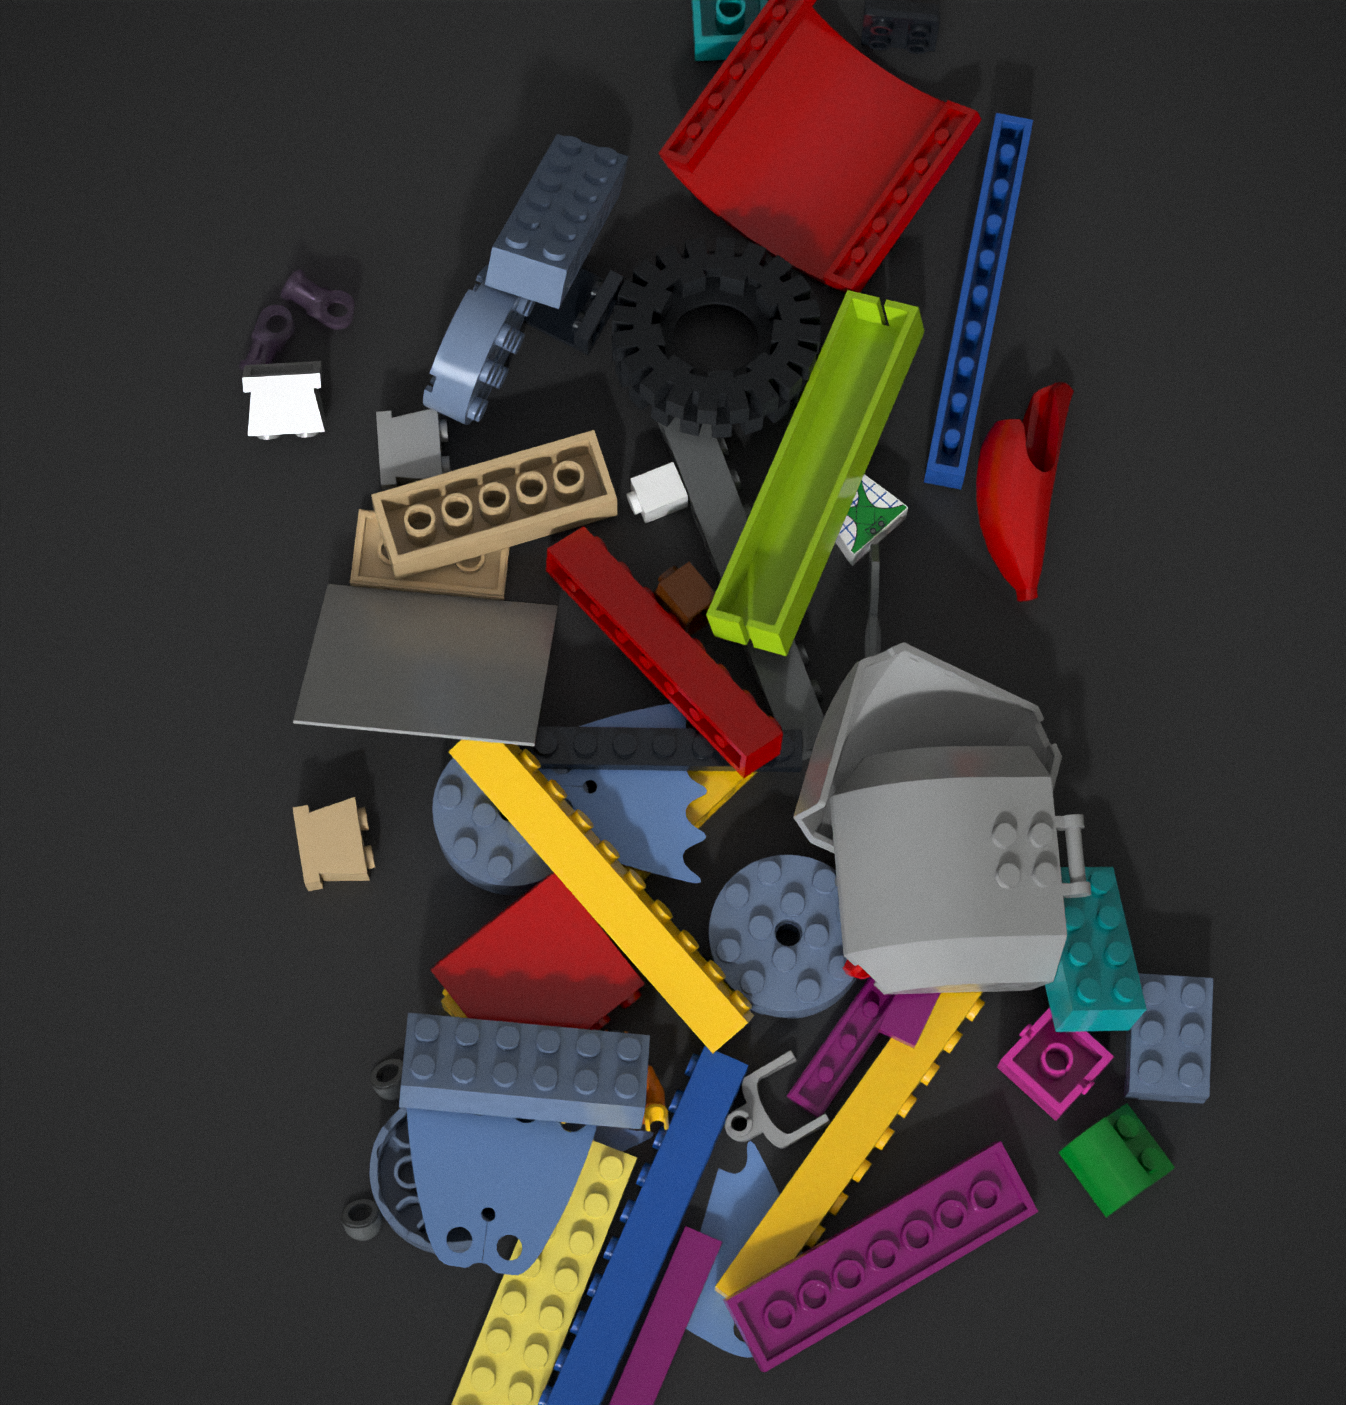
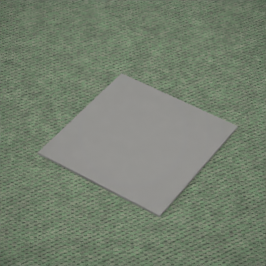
(428, 665)

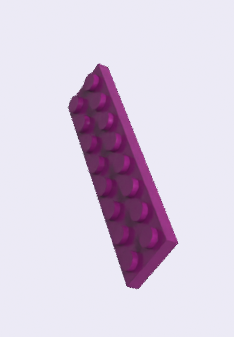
(880, 1256)

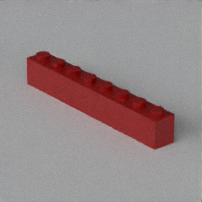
(664, 651)

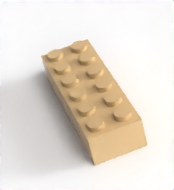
(495, 504)

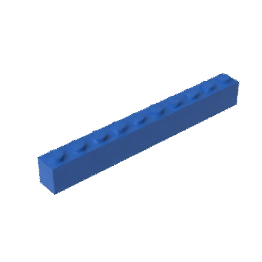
(978, 301)
(648, 1231)

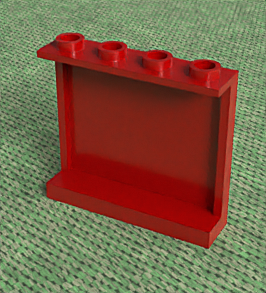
(540, 965)

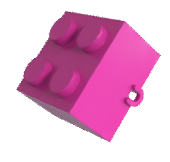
(1054, 1065)

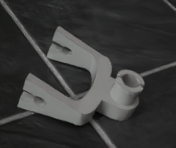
(756, 1116)

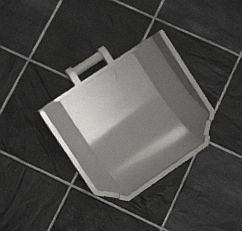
(910, 703)
(954, 869)

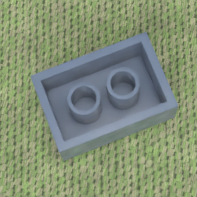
(1171, 1041)

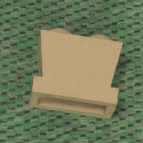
(333, 843)

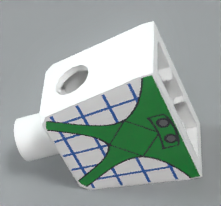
(869, 519)

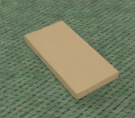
(474, 577)

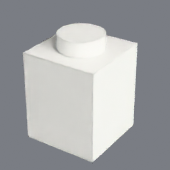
(657, 493)

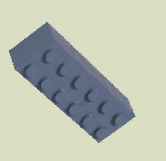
(556, 221)
(524, 1071)

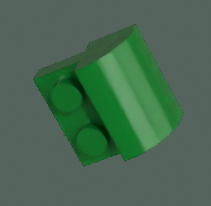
(1116, 1159)

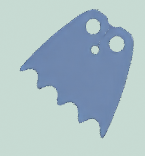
(640, 809)
(494, 1163)
(731, 1216)

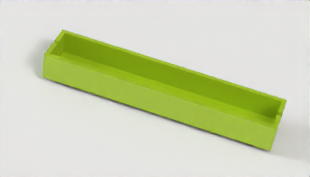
(815, 473)

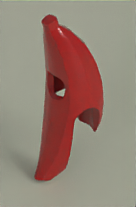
(1017, 486)

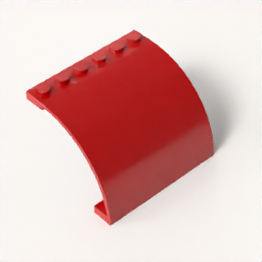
(814, 146)

